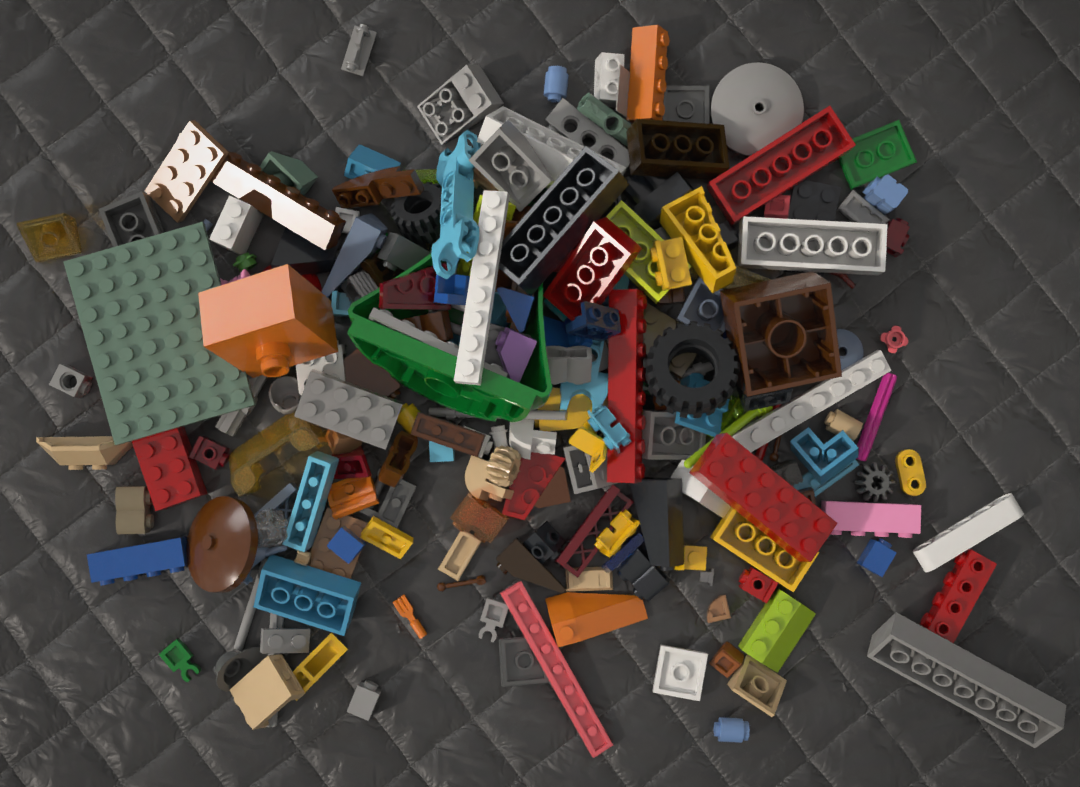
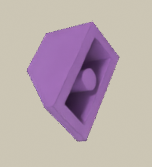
(514, 352)

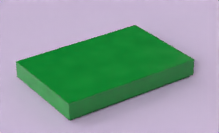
(877, 154)

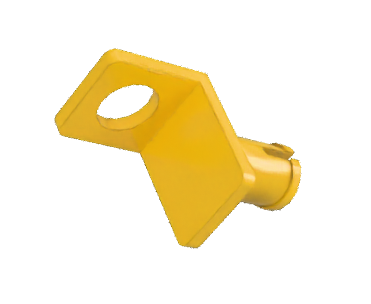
(589, 442)

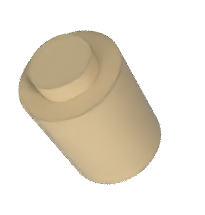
(840, 421)

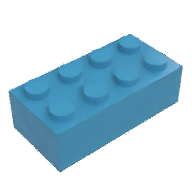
(307, 594)

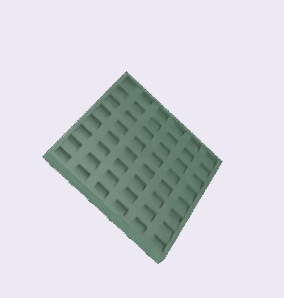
(147, 334)

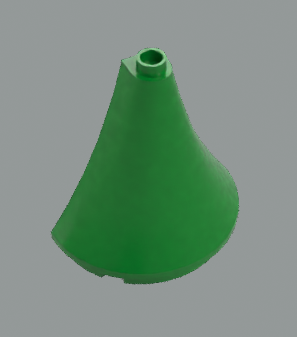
(433, 370)

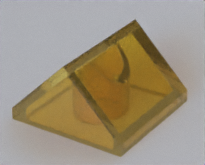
(51, 236)

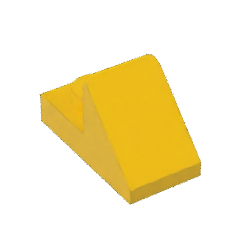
(694, 558)

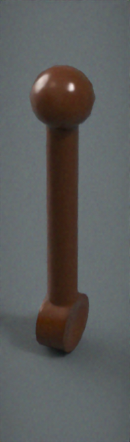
(774, 456)
(480, 580)

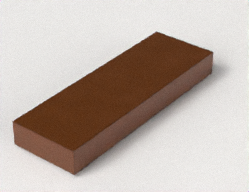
(448, 434)

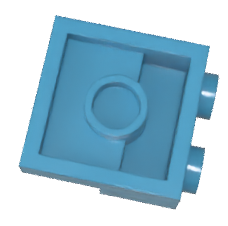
(706, 424)

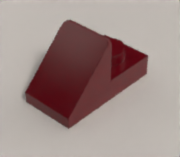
(352, 465)

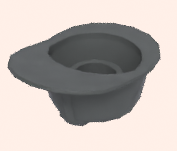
(234, 666)

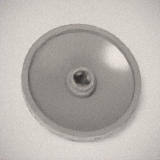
(735, 104)

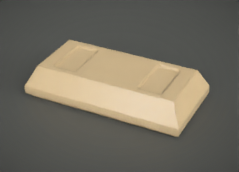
(459, 555)
(589, 580)

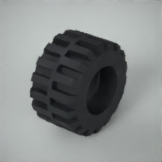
(419, 214)

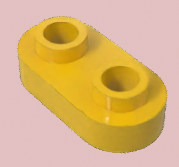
(909, 473)

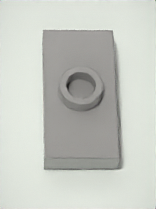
(860, 210)

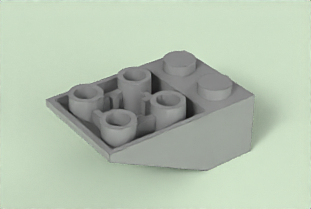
(460, 103)
(578, 468)

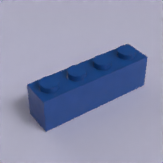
(138, 559)

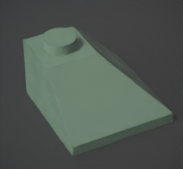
(290, 171)

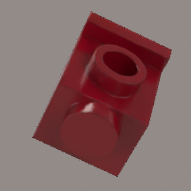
(896, 236)
(201, 449)

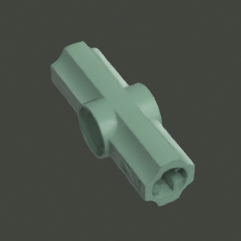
(599, 113)

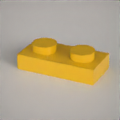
(386, 537)

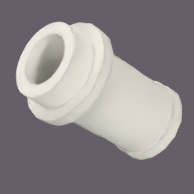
(499, 435)

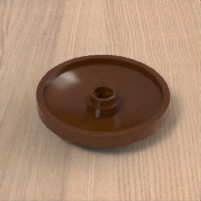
(222, 544)

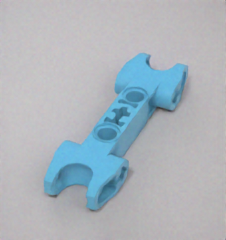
(458, 229)
(598, 387)

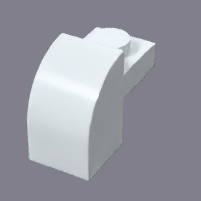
(527, 440)

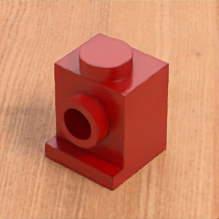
(767, 586)

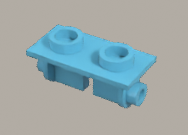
(613, 436)

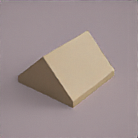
(758, 685)

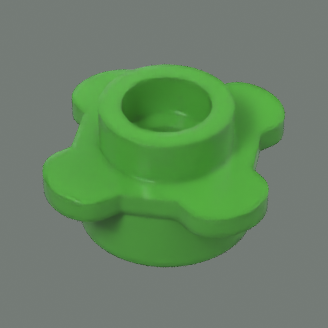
(245, 261)

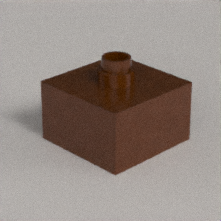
(782, 332)

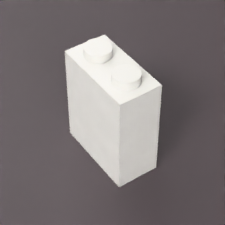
(236, 226)

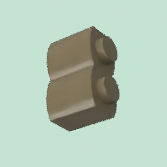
(133, 510)

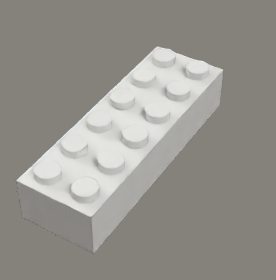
(552, 148)
(812, 245)

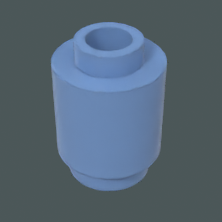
(556, 83)
(731, 730)

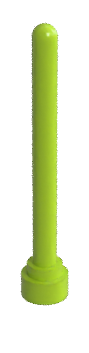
(731, 430)

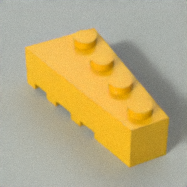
(704, 247)

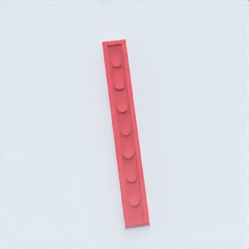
(556, 669)

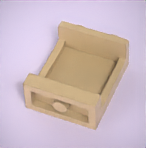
(266, 690)

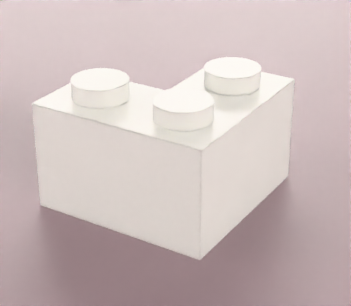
(699, 492)

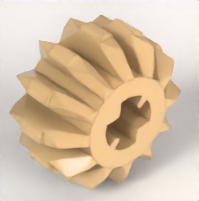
(503, 466)

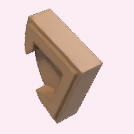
(718, 609)

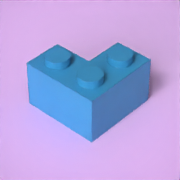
(824, 459)

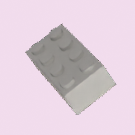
(348, 409)

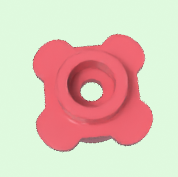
(901, 339)

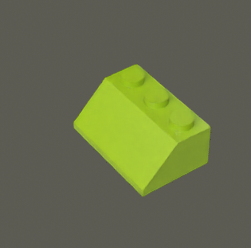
(776, 630)

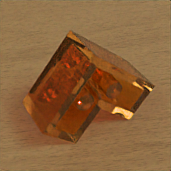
(480, 517)

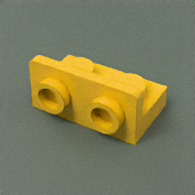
(671, 264)

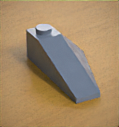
(362, 242)

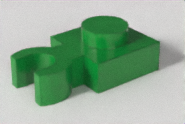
(177, 657)

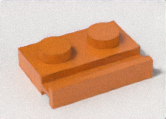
(351, 496)

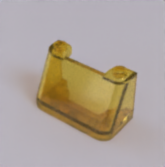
(245, 459)

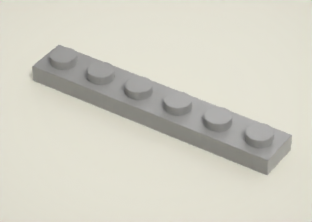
(407, 328)

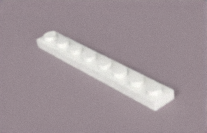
(481, 288)
(812, 401)

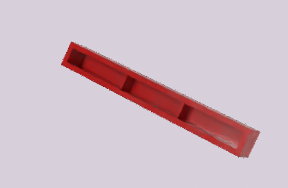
(626, 385)

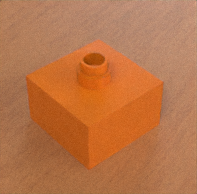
(268, 322)

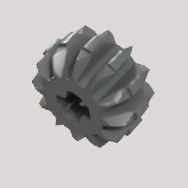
(866, 481)

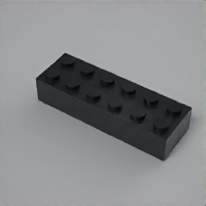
(560, 219)

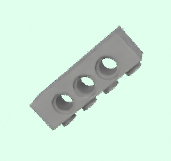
(567, 113)

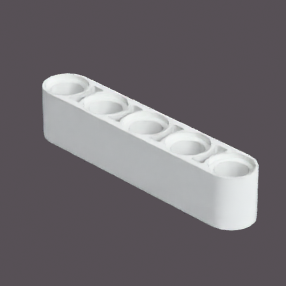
(968, 532)

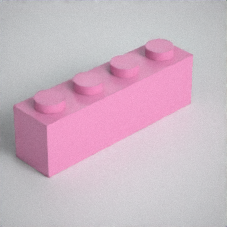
(874, 517)

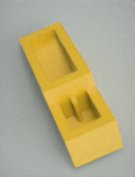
(319, 661)

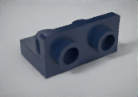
(595, 322)

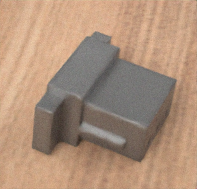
(707, 576)

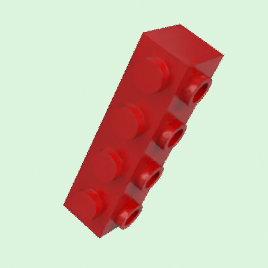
(958, 594)

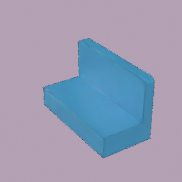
(366, 161)

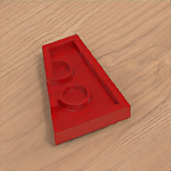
(530, 483)

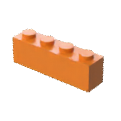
(647, 73)

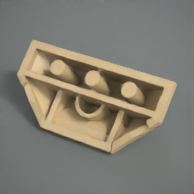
(81, 451)

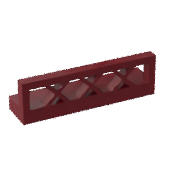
(587, 526)

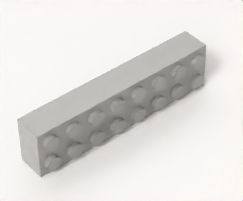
(967, 680)

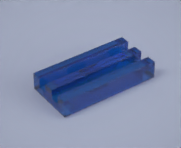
(623, 553)

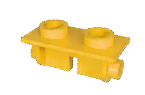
(610, 542)

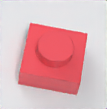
(778, 207)

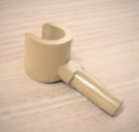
(302, 558)

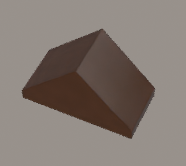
(555, 492)

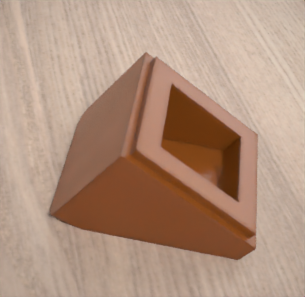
(727, 659)

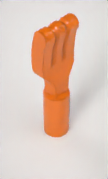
(406, 610)

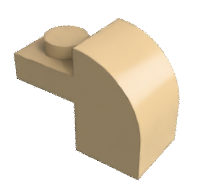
(479, 484)

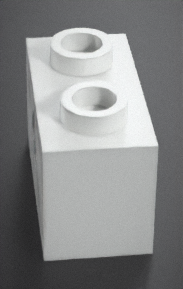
(607, 77)

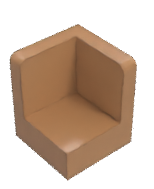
(341, 443)

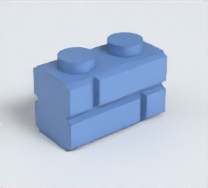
(884, 193)

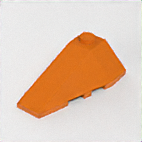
(591, 614)

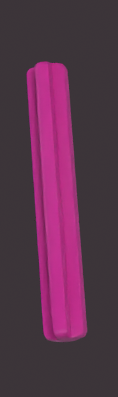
(875, 415)

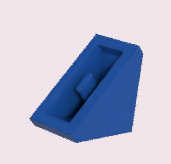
(518, 305)

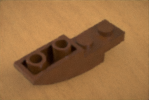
(378, 185)

